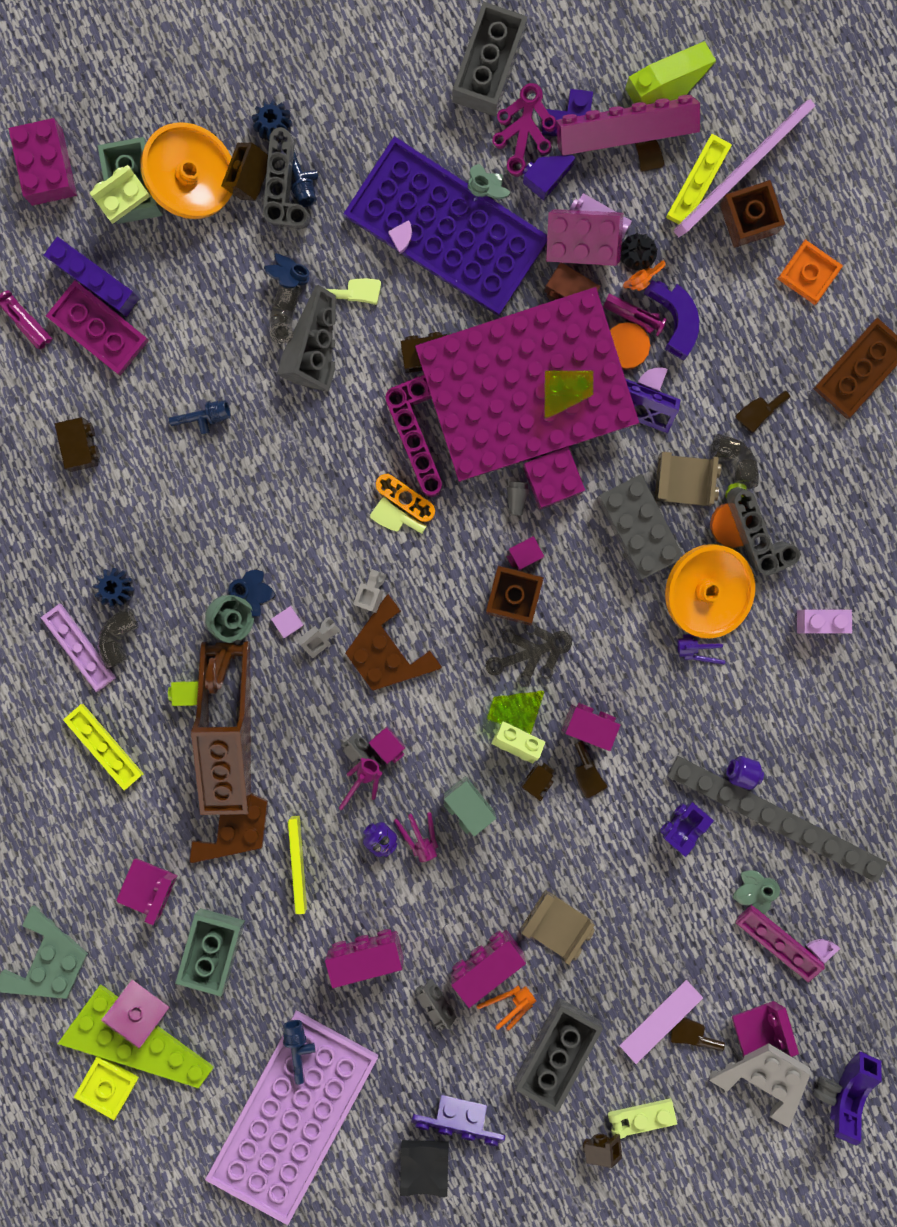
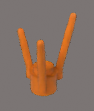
(523, 1000)

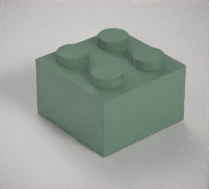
(469, 806)

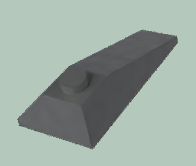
(309, 352)

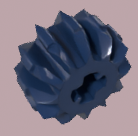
(268, 112)
(121, 590)

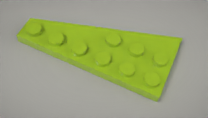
(158, 1055)

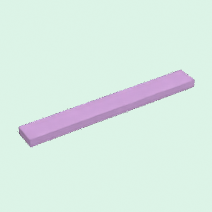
(730, 181)

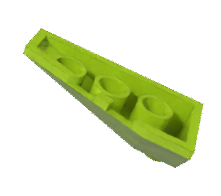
(671, 75)

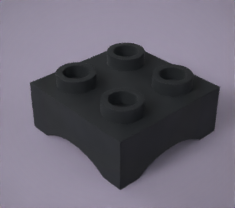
(424, 1168)

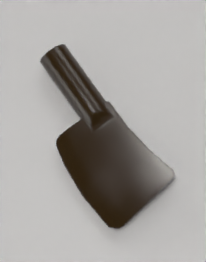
(649, 155)
(759, 410)
(587, 773)
(692, 1033)

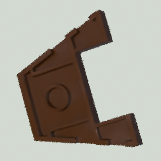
(378, 656)
(235, 833)

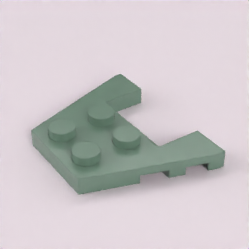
(54, 965)

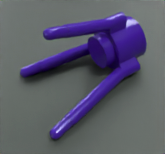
(688, 647)

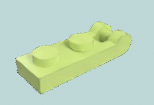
(643, 1118)

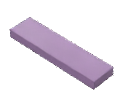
(78, 647)
(661, 1021)

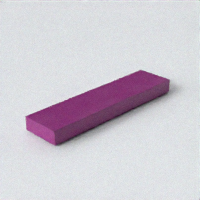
(780, 943)

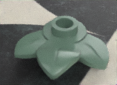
(486, 183)
(753, 892)

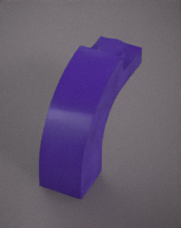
(684, 315)
(857, 1081)

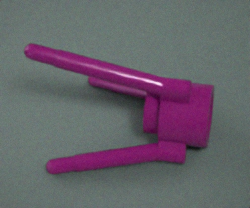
(367, 771)
(424, 848)

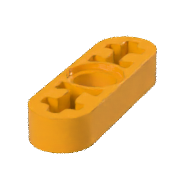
(394, 483)

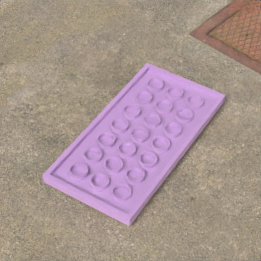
(291, 1125)

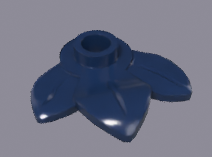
(287, 272)
(255, 590)

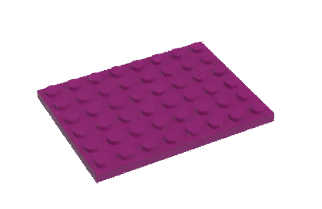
(492, 384)

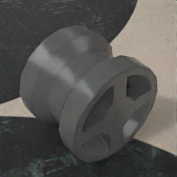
(827, 1090)

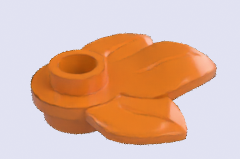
(641, 279)

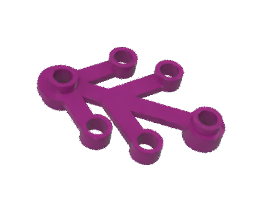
(524, 126)

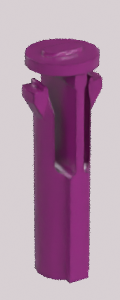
(634, 314)
(24, 321)

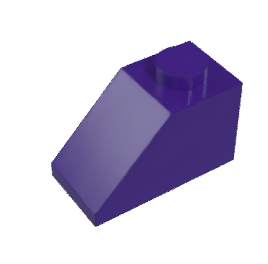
(547, 173)

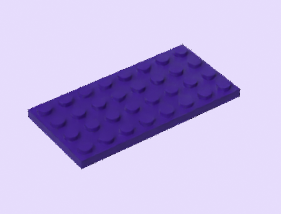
(454, 233)

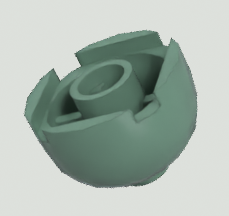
(229, 618)

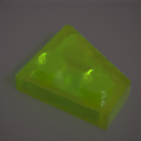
(565, 390)
(517, 710)

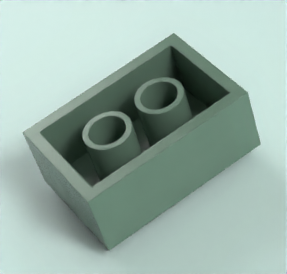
(129, 153)
(210, 952)

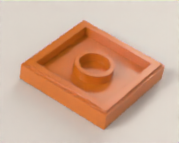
(810, 272)

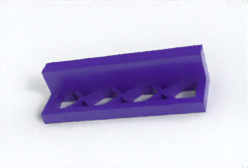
(654, 400)

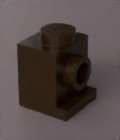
(538, 780)
(603, 1150)

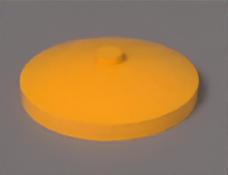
(185, 170)
(710, 591)

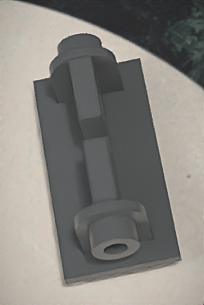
(357, 747)
(442, 1013)

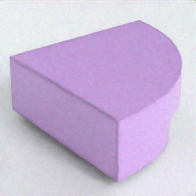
(401, 236)
(653, 378)
(823, 949)

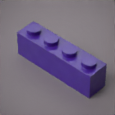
(91, 276)

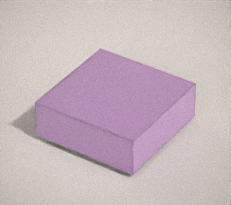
(287, 622)

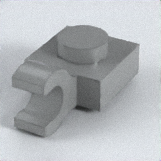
(370, 595)
(317, 639)

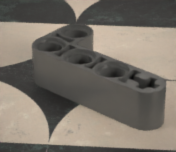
(284, 178)
(756, 529)

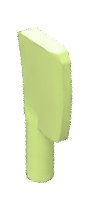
(360, 290)
(393, 518)

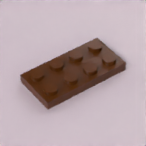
(860, 369)

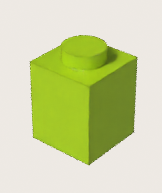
(183, 693)

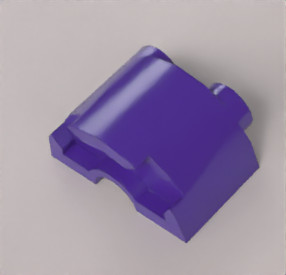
(686, 827)

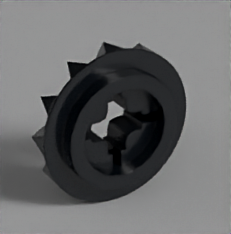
(632, 259)

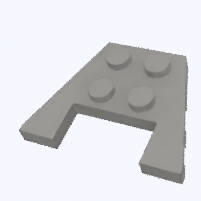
(773, 1073)

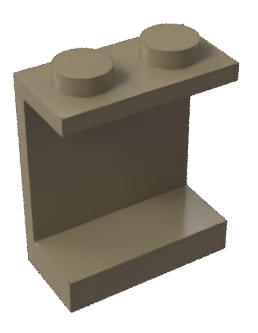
(687, 480)
(558, 926)

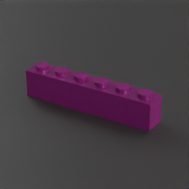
(628, 125)

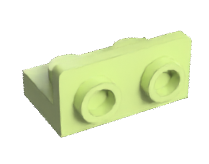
(119, 193)
(518, 742)

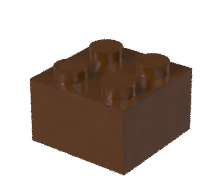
(752, 213)
(514, 595)

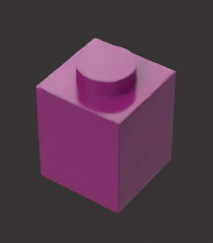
(524, 554)
(388, 745)

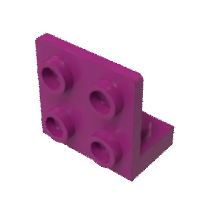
(147, 889)
(765, 1026)

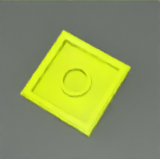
(106, 1087)

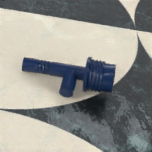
(304, 186)
(214, 412)
(295, 1039)

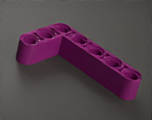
(413, 430)

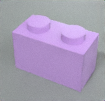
(824, 621)

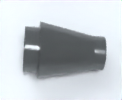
(517, 496)

